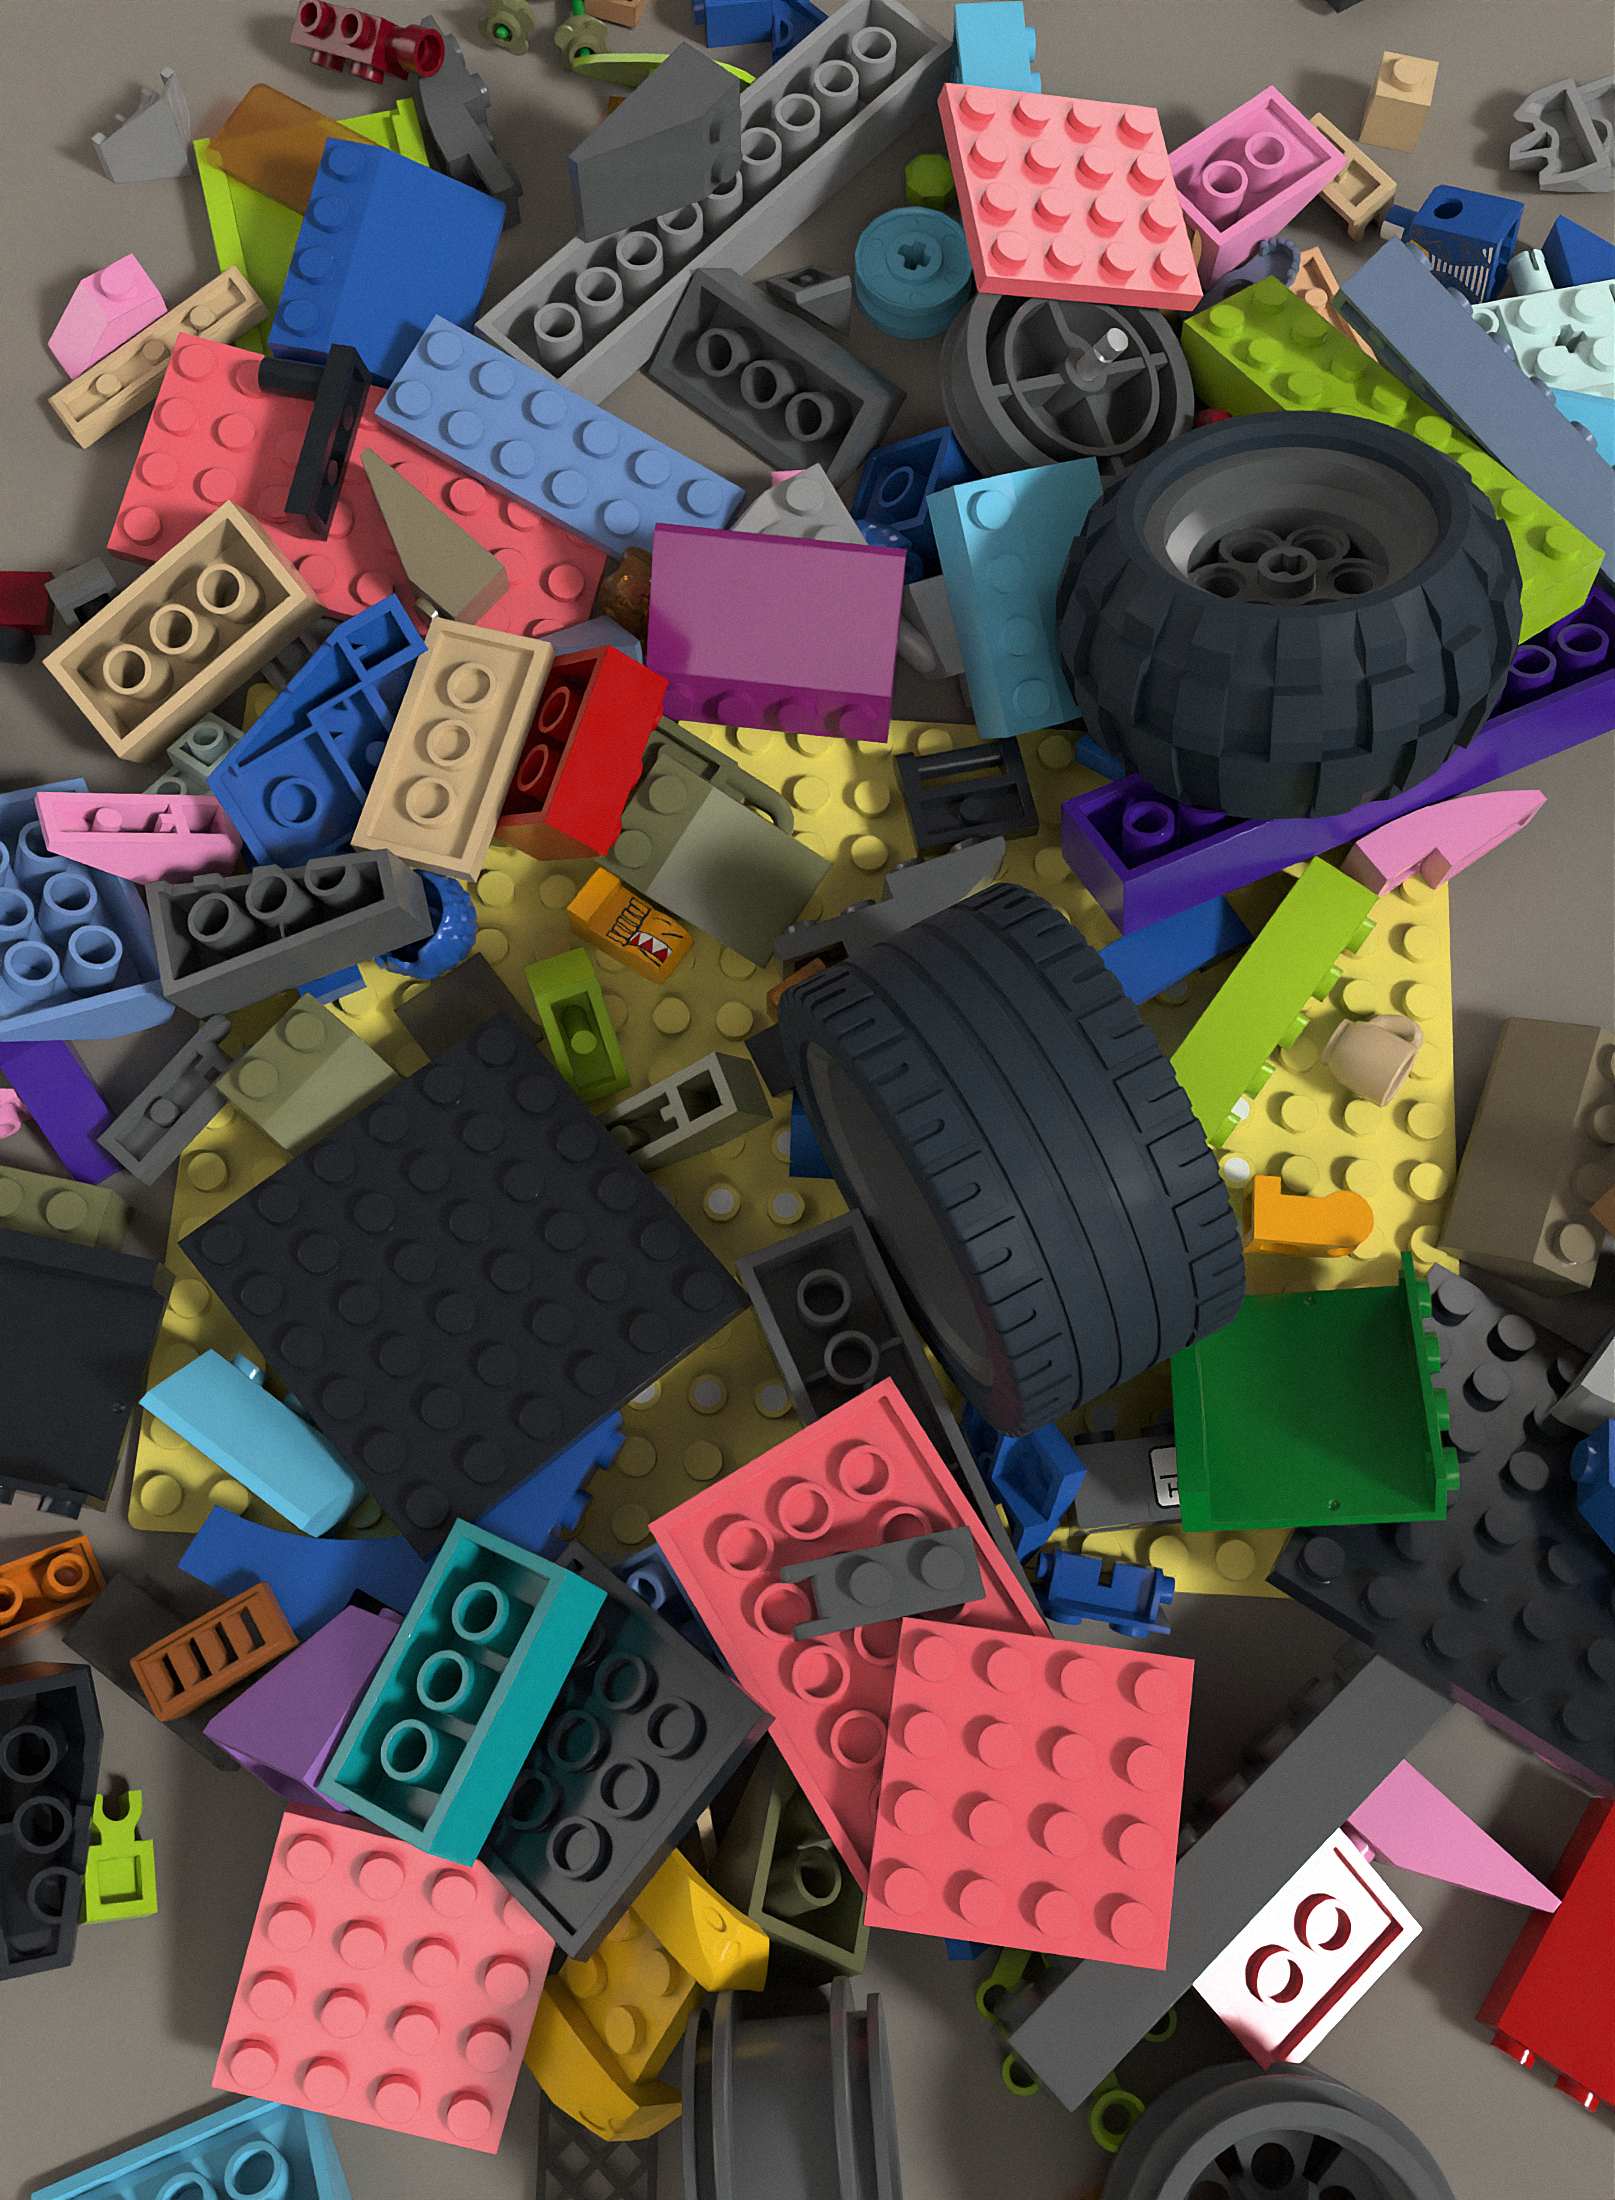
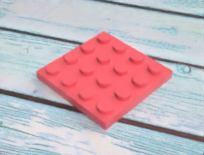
(1067, 199)
(1031, 1793)
(384, 1984)

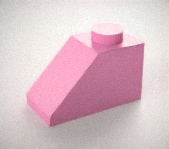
(105, 315)

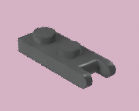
(173, 1105)
(888, 1581)

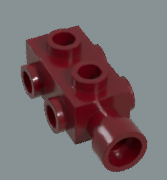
(366, 43)

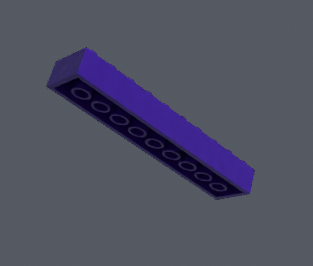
(1160, 856)

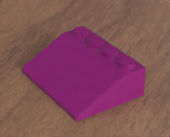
(775, 631)

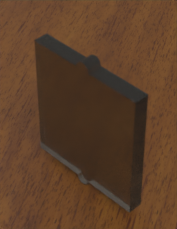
(459, 1005)

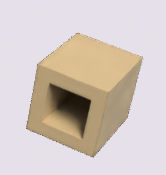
(1398, 101)

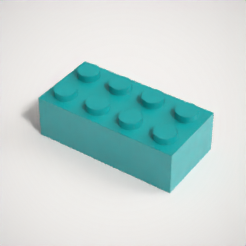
(462, 1693)

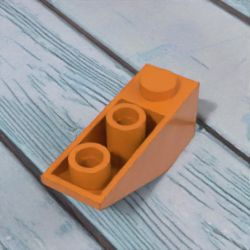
(47, 1589)

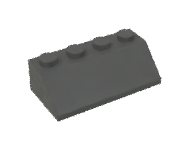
(774, 378)

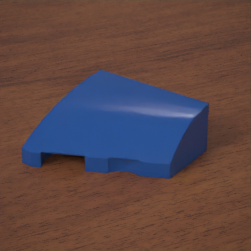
(1027, 1475)

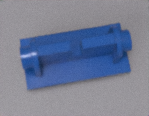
(1125, 1603)

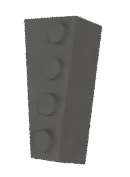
(280, 928)

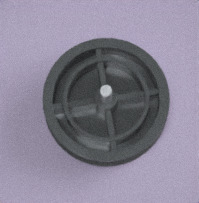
(1062, 383)

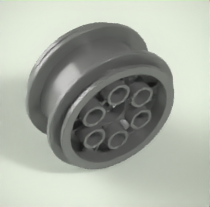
(789, 2104)
(1288, 2104)

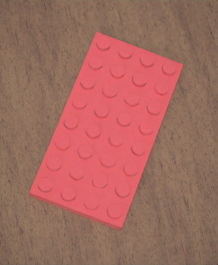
(227, 440)

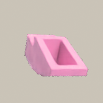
(1439, 839)

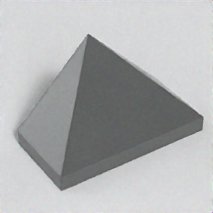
(818, 292)

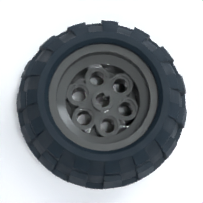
(1289, 614)

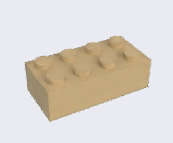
(185, 634)

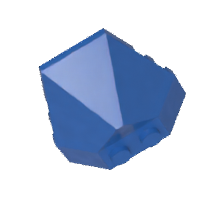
(314, 752)

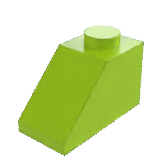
(577, 1024)

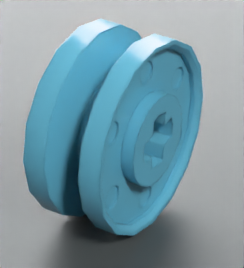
(912, 272)

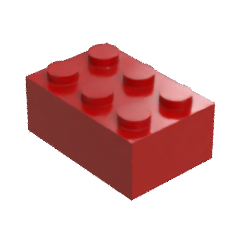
(581, 755)

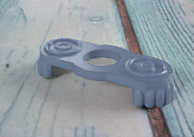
(1274, 258)

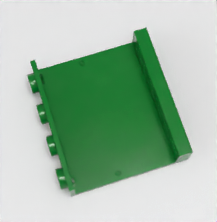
(1315, 1412)

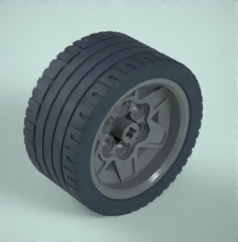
(1016, 1154)

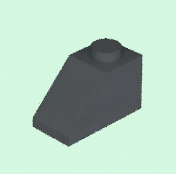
(82, 592)

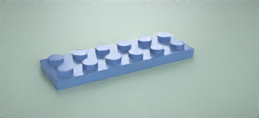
(548, 445)

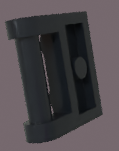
(970, 808)

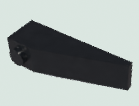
(46, 1810)

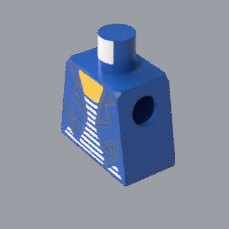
(1463, 236)

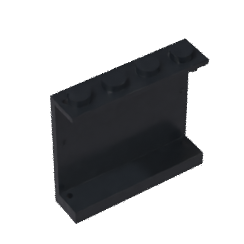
(71, 1365)

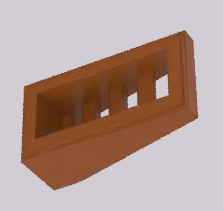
(172, 1673)

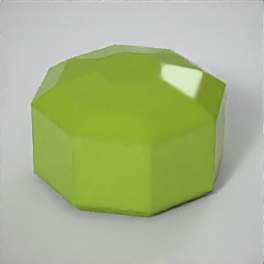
(929, 181)

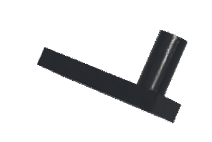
(339, 400)

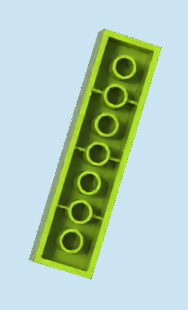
(1281, 355)

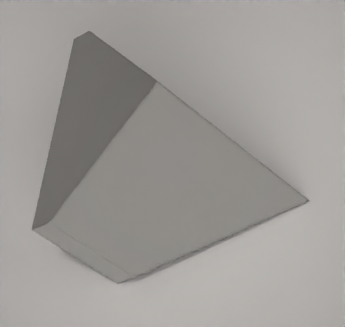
(152, 140)

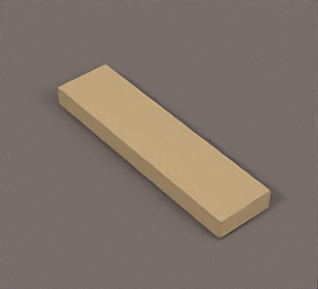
(136, 370)

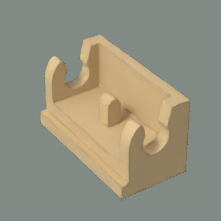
(1361, 189)

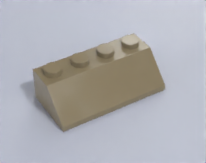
(1538, 1158)

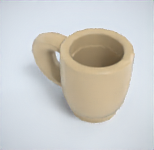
(1373, 1055)

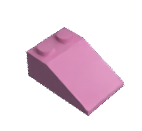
(1250, 179)

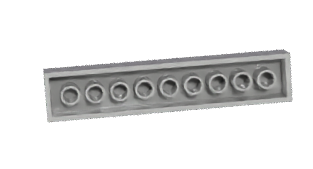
(804, 135)

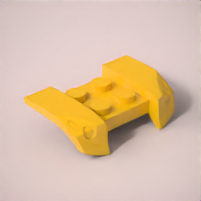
(619, 2015)

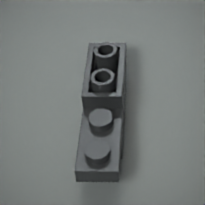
(460, 131)
(909, 895)

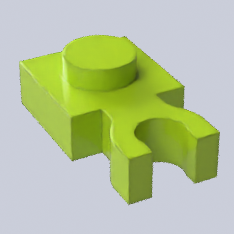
(118, 1868)

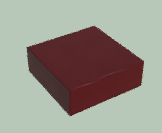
(26, 601)

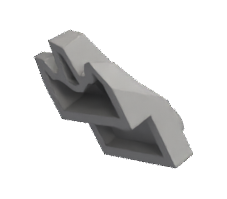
(1569, 136)
(801, 509)

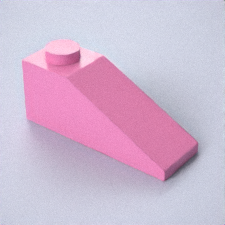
(141, 834)
(1423, 1833)

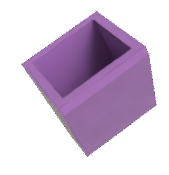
(302, 1708)

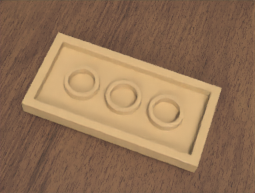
(454, 748)

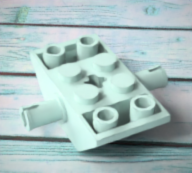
(1556, 333)

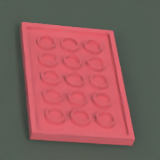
(827, 1491)

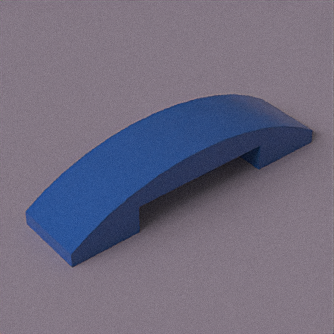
(1176, 948)

